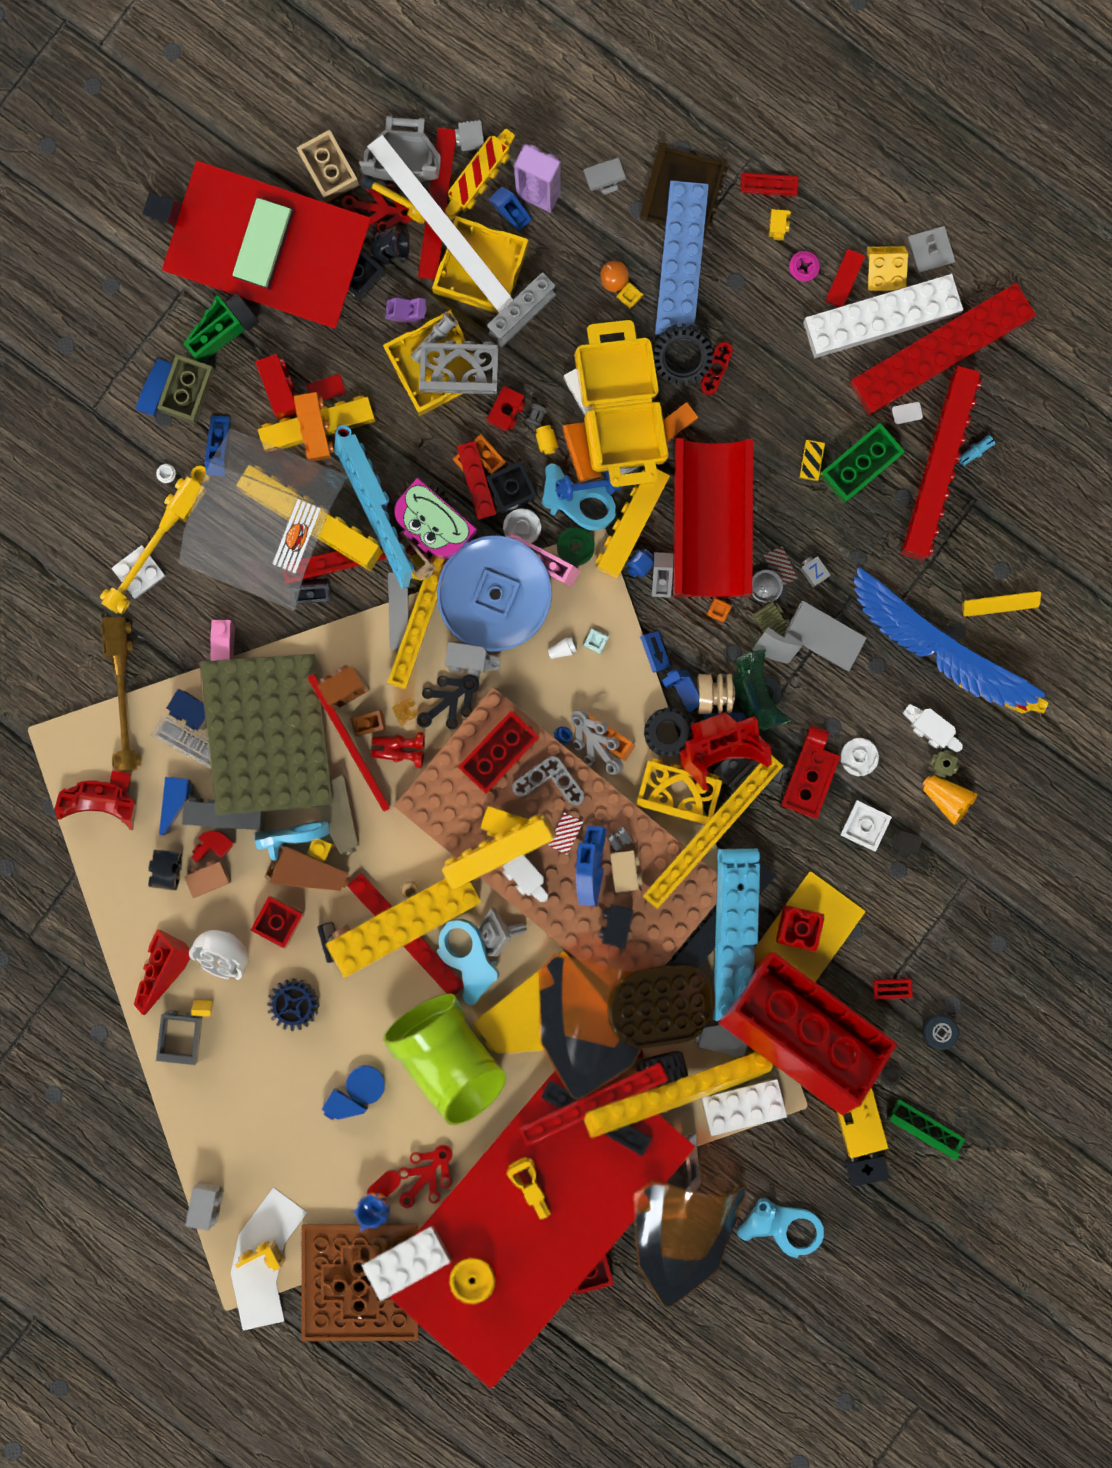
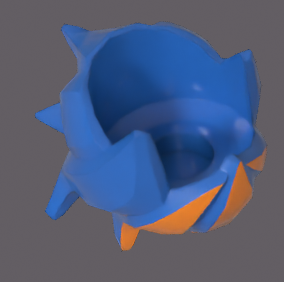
(372, 1211)

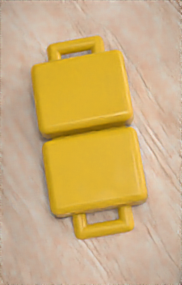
(620, 386)

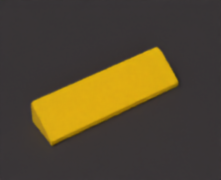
(1001, 604)

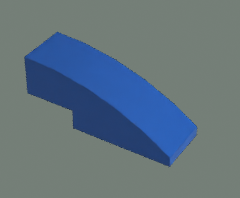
(153, 388)

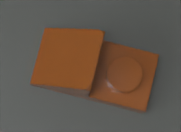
(368, 723)

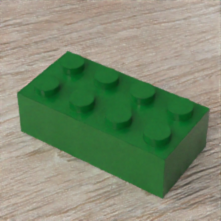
(862, 463)

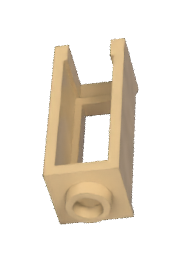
(427, 570)

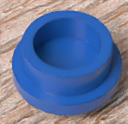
(563, 735)

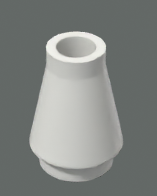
(563, 648)

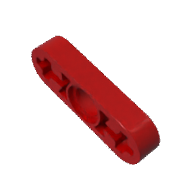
(717, 353)

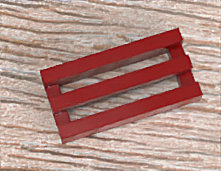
(893, 996)

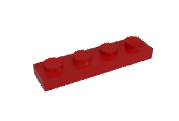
(476, 479)

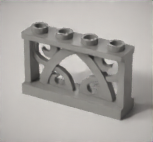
(521, 310)
(437, 385)

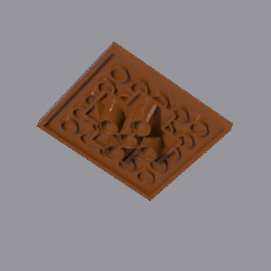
(330, 1257)

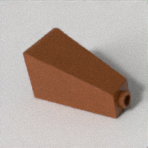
(301, 870)

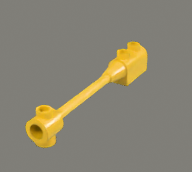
(177, 507)

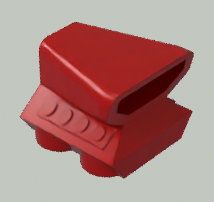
(800, 928)

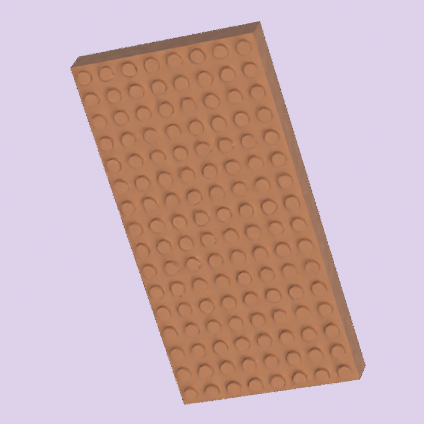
(452, 814)

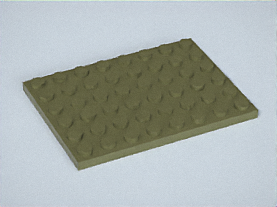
(265, 734)

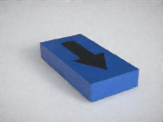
(655, 651)

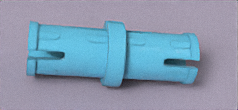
(976, 450)

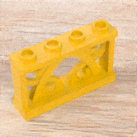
(655, 804)

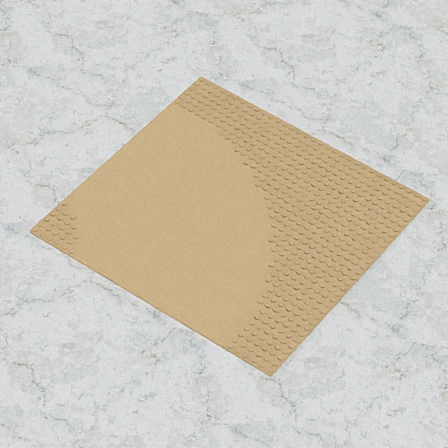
(257, 1093)

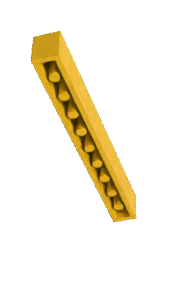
(676, 1094)

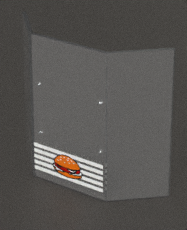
(258, 518)

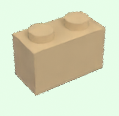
(625, 872)

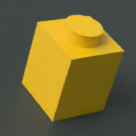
(320, 849)

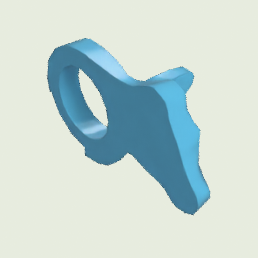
(572, 508)
(301, 833)
(476, 970)
(773, 1220)

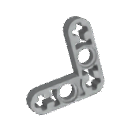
(554, 775)

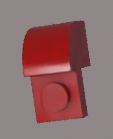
(213, 840)

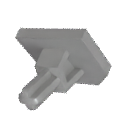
(496, 933)

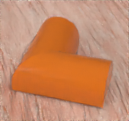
(489, 456)

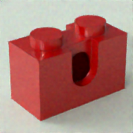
(506, 398)

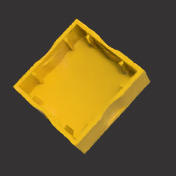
(497, 249)
(408, 370)

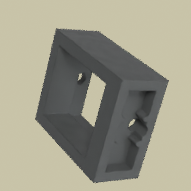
(175, 1057)

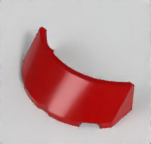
(96, 797)

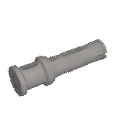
(439, 332)

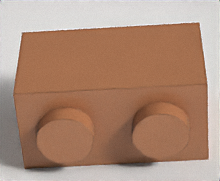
(207, 879)

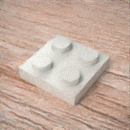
(146, 577)
(865, 826)

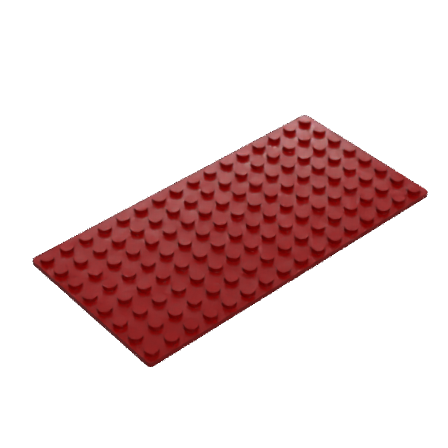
(534, 1259)

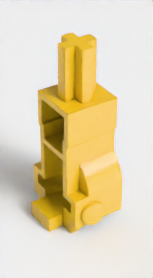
(532, 1191)

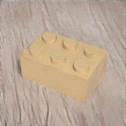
(327, 166)

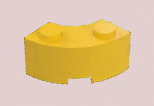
(497, 821)

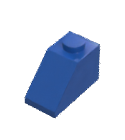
(510, 208)
(342, 1106)

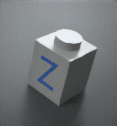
(814, 571)

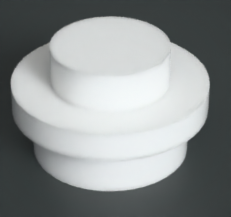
(166, 473)

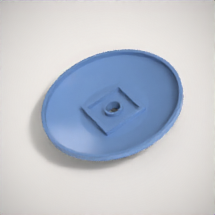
(467, 588)

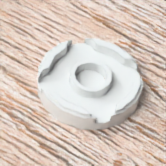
(523, 524)
(859, 757)

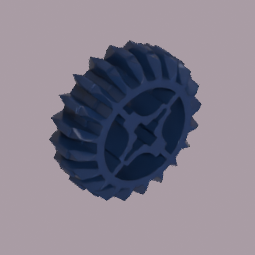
(298, 1012)

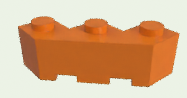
(313, 426)

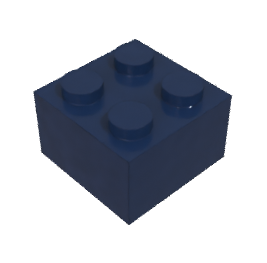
(188, 708)

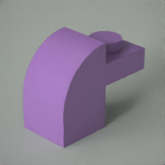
(406, 310)

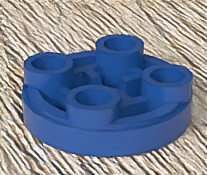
(365, 1084)

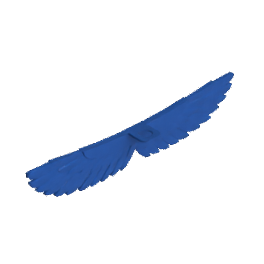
(953, 658)

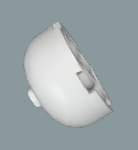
(220, 944)

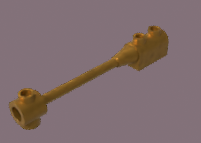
(117, 648)

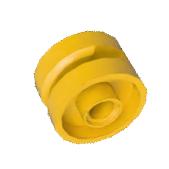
(484, 1281)

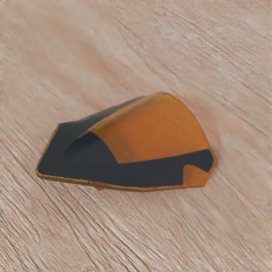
(577, 1026)
(682, 1236)

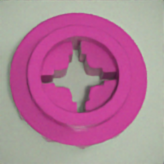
(807, 258)

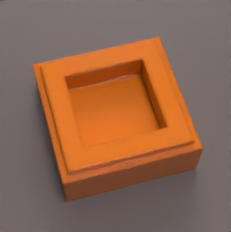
(719, 610)

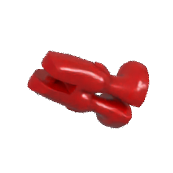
(393, 746)

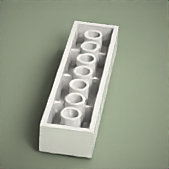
(883, 316)

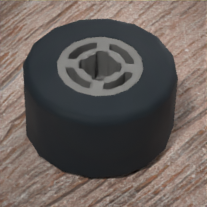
(935, 1028)

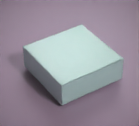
(595, 641)

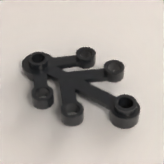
(450, 698)

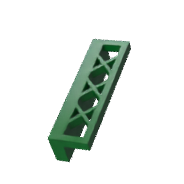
(926, 1137)

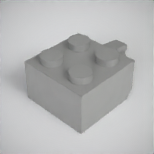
(469, 658)

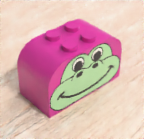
(432, 522)

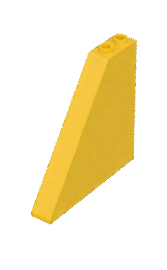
(514, 1021)

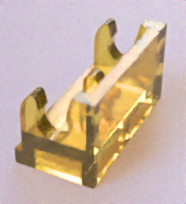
(401, 711)

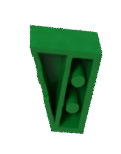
(213, 331)

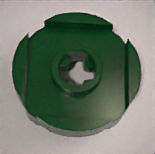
(578, 536)

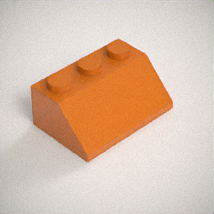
(578, 448)

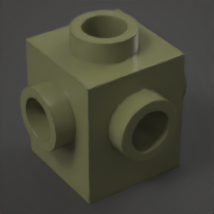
(937, 764)

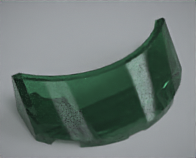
(753, 693)

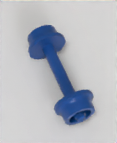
(565, 488)

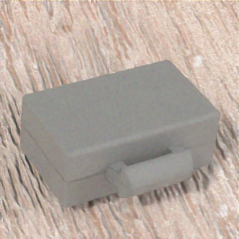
(604, 175)

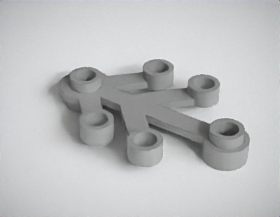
(582, 722)

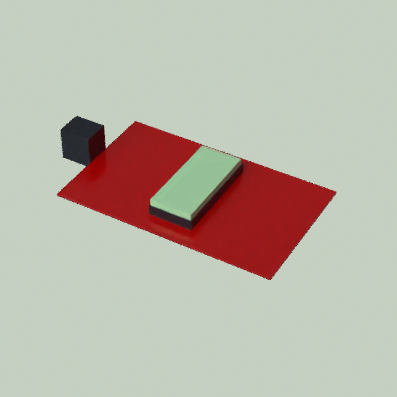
(262, 243)

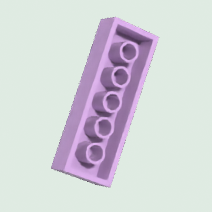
(537, 178)

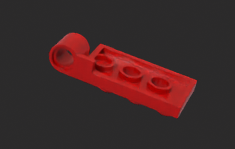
(811, 759)

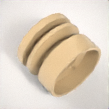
(715, 694)

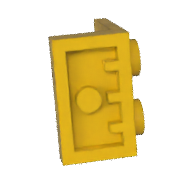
(887, 268)
(273, 1255)

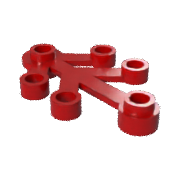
(381, 209)
(428, 1174)

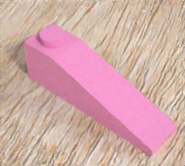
(556, 567)
(222, 640)

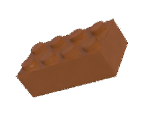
(342, 687)

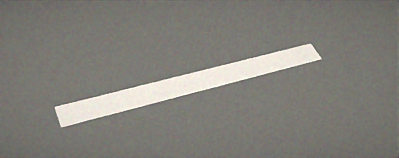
(440, 223)

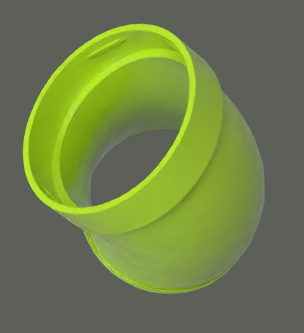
(446, 1059)

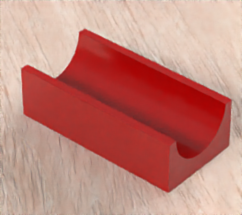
(713, 519)
(809, 1034)

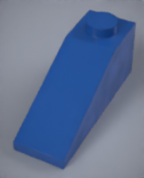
(218, 430)
(174, 794)

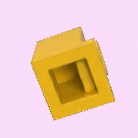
(778, 224)

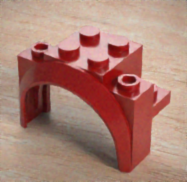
(720, 740)

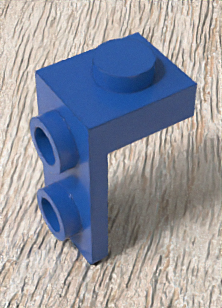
(685, 687)

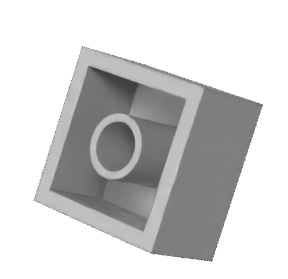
(203, 1206)

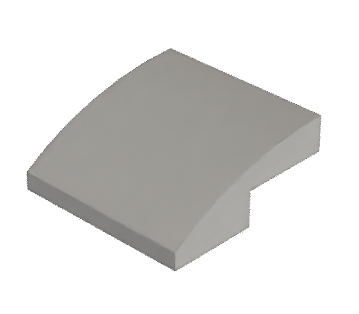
(778, 647)

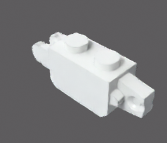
(933, 727)
(526, 876)

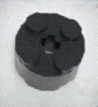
(165, 870)

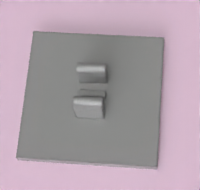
(931, 249)

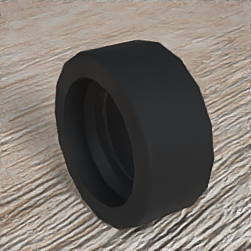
(242, 312)

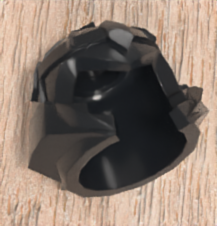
(390, 245)

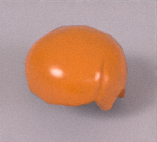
(614, 276)

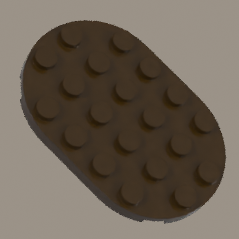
(661, 1006)

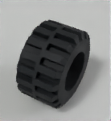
(655, 720)
(672, 1063)

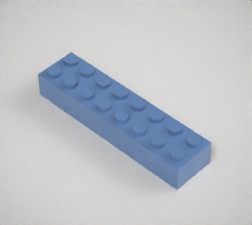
(681, 255)

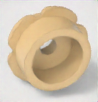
(408, 889)

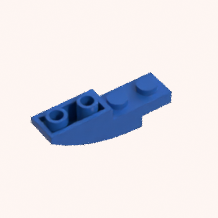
(588, 868)

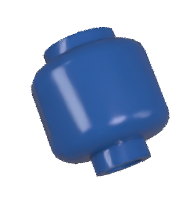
(639, 562)

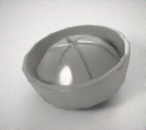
(766, 586)

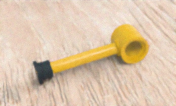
(413, 213)

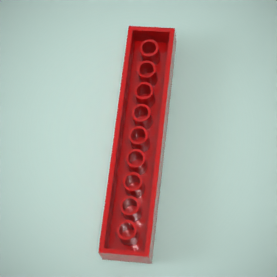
(942, 349)
(940, 463)

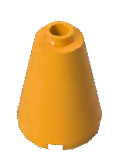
(949, 797)

